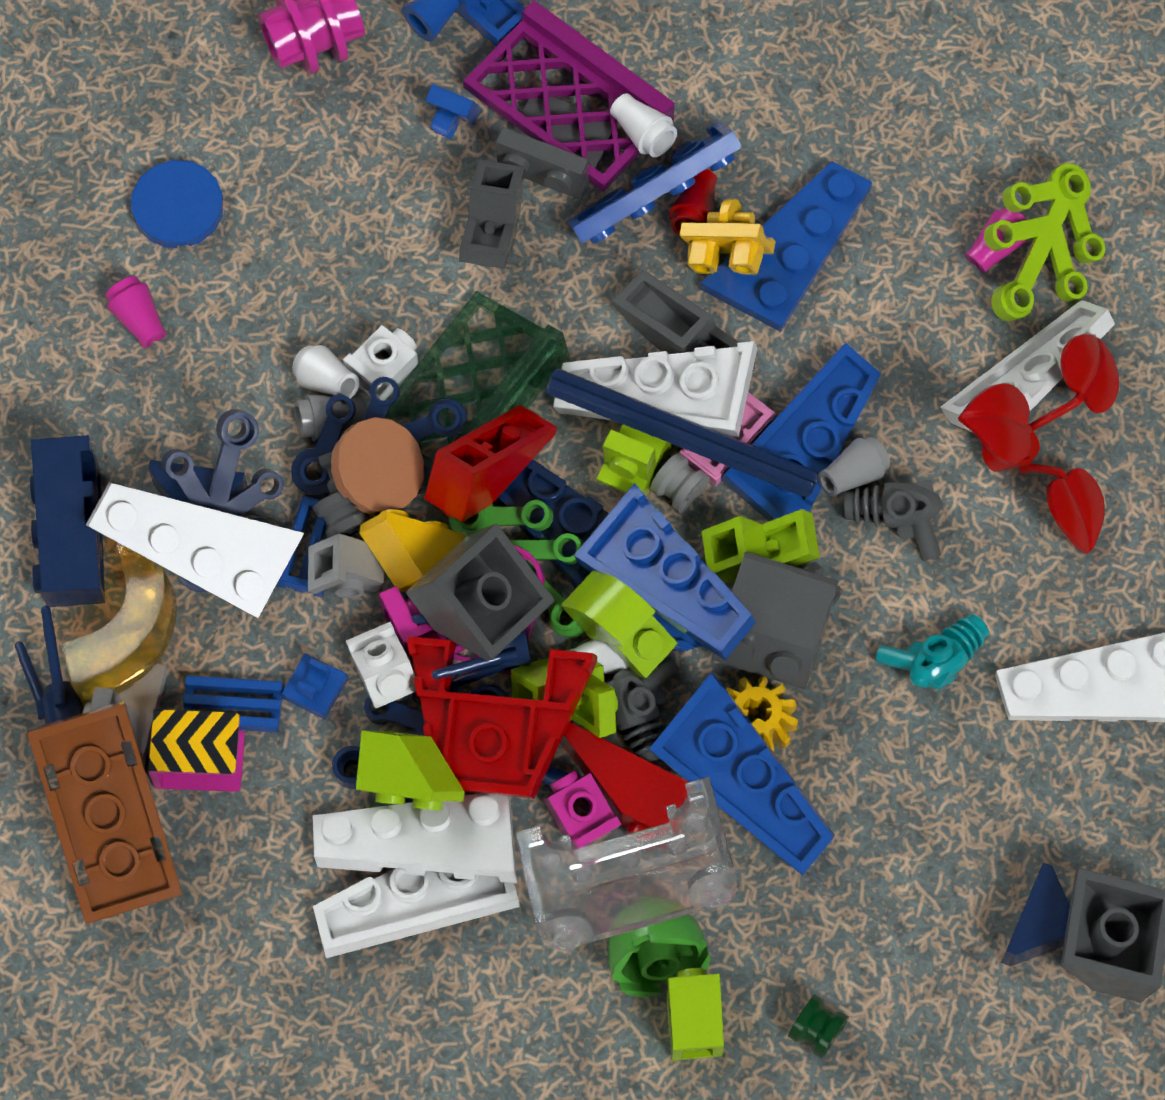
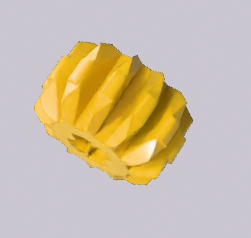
(777, 710)

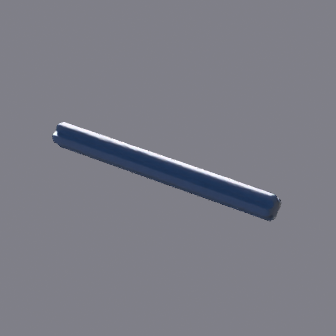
(681, 432)

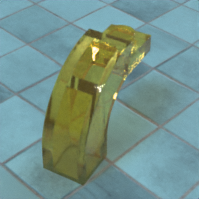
(133, 640)

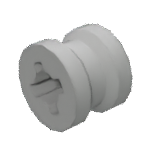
(679, 482)

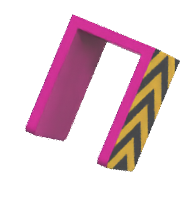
(196, 750)

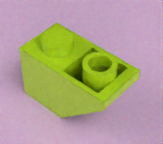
(405, 766)
(695, 1015)

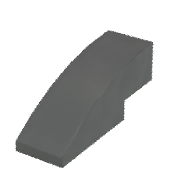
(668, 317)

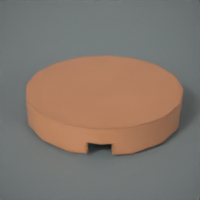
(377, 465)

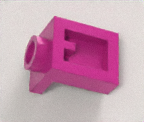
(400, 615)

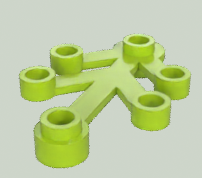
(1048, 238)

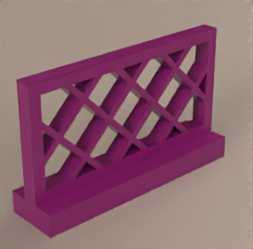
(586, 62)

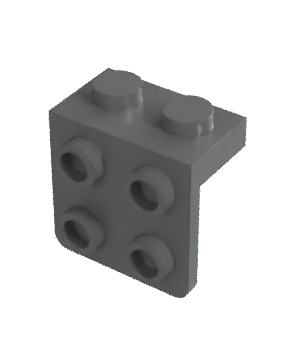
(547, 163)

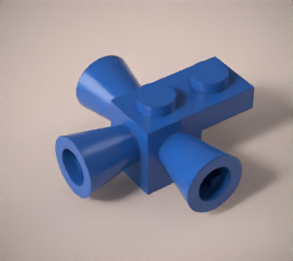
(489, 17)

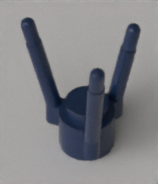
(512, 656)
(60, 697)

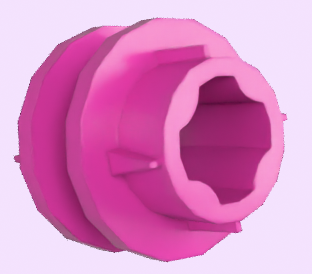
(305, 28)

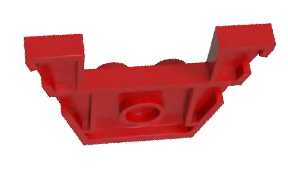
(495, 740)

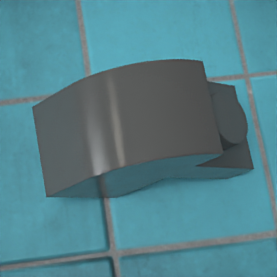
(492, 214)

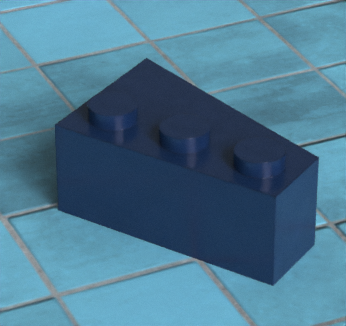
(65, 495)

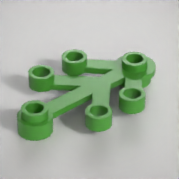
(538, 548)

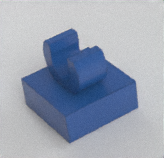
(450, 109)
(314, 686)

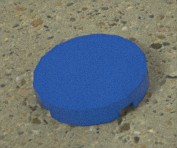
(177, 204)

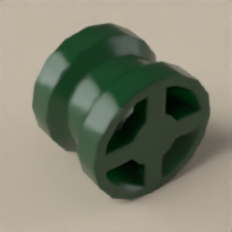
(818, 1026)

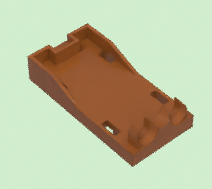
(104, 812)

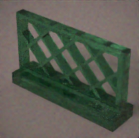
(519, 386)

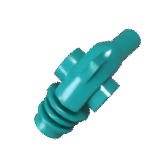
(940, 656)

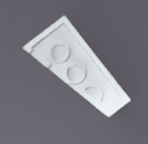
(1036, 363)
(697, 385)
(1092, 684)
(459, 839)
(406, 906)

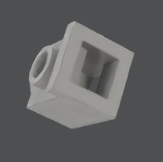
(343, 566)

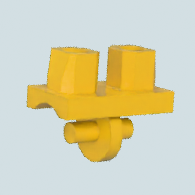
(727, 233)

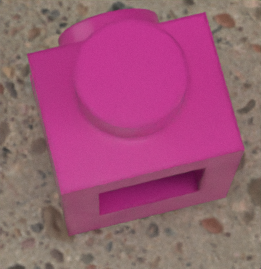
(580, 829)

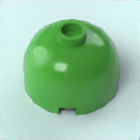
(655, 954)

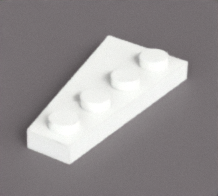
(208, 547)

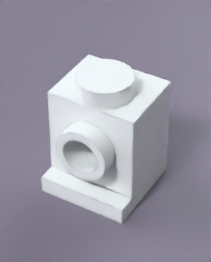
(398, 366)
(382, 665)

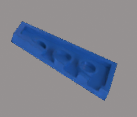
(655, 562)
(747, 778)

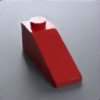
(485, 462)
(630, 784)

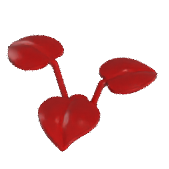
(1000, 423)

